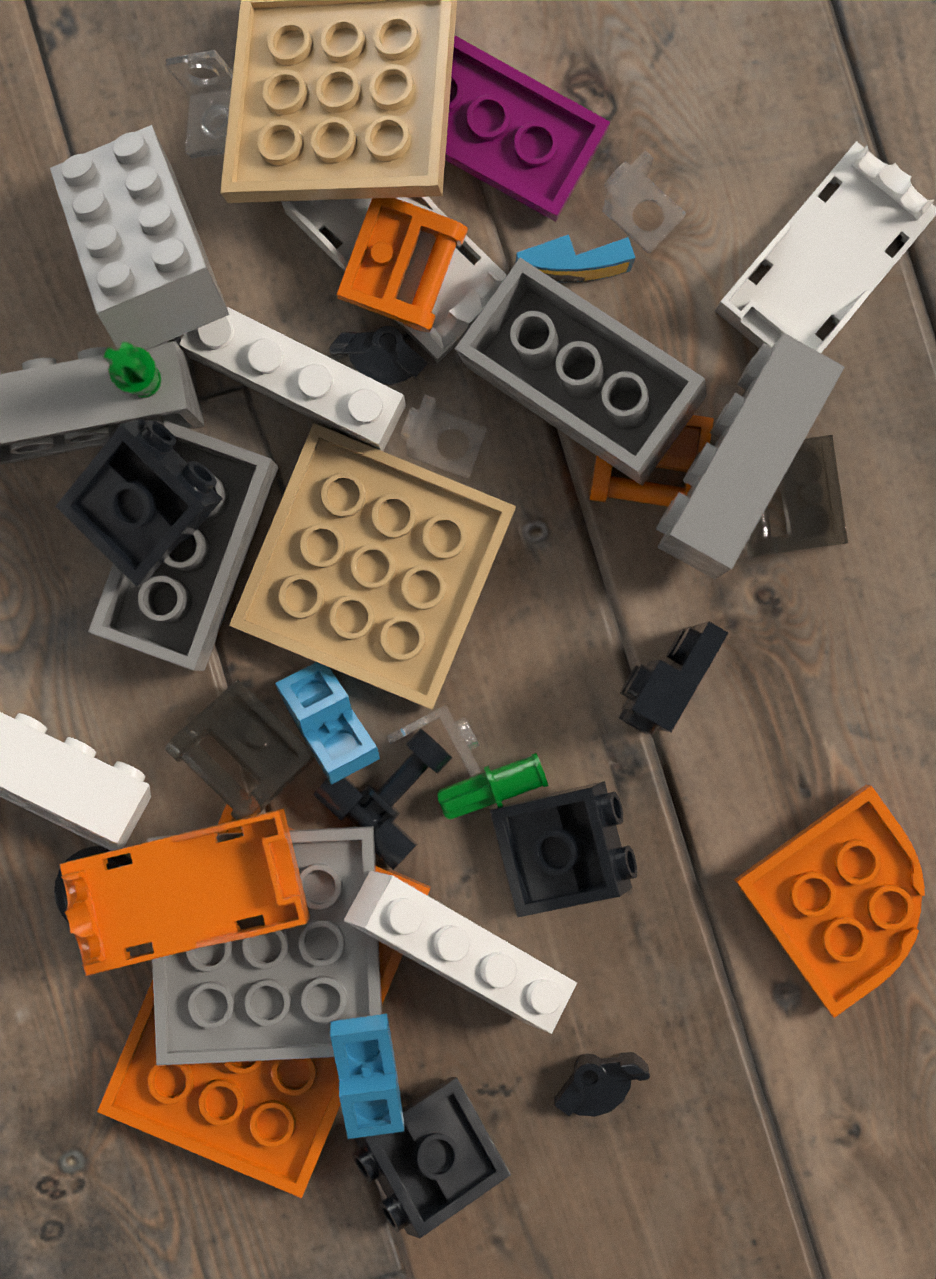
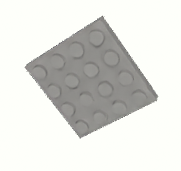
(283, 987)

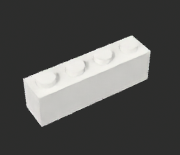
(297, 377)
(69, 784)
(460, 951)

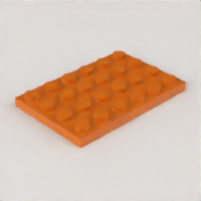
(243, 1114)

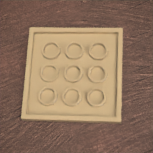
(339, 100)
(372, 566)

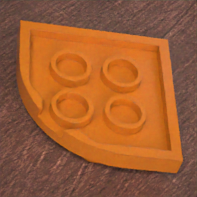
(842, 898)

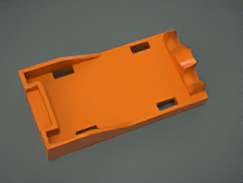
(184, 892)

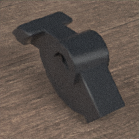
(380, 355)
(600, 1083)

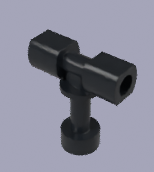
(376, 807)

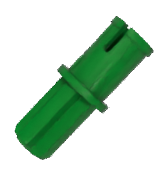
(133, 370)
(492, 787)

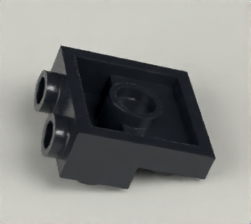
(140, 498)
(662, 691)
(564, 849)
(434, 1164)

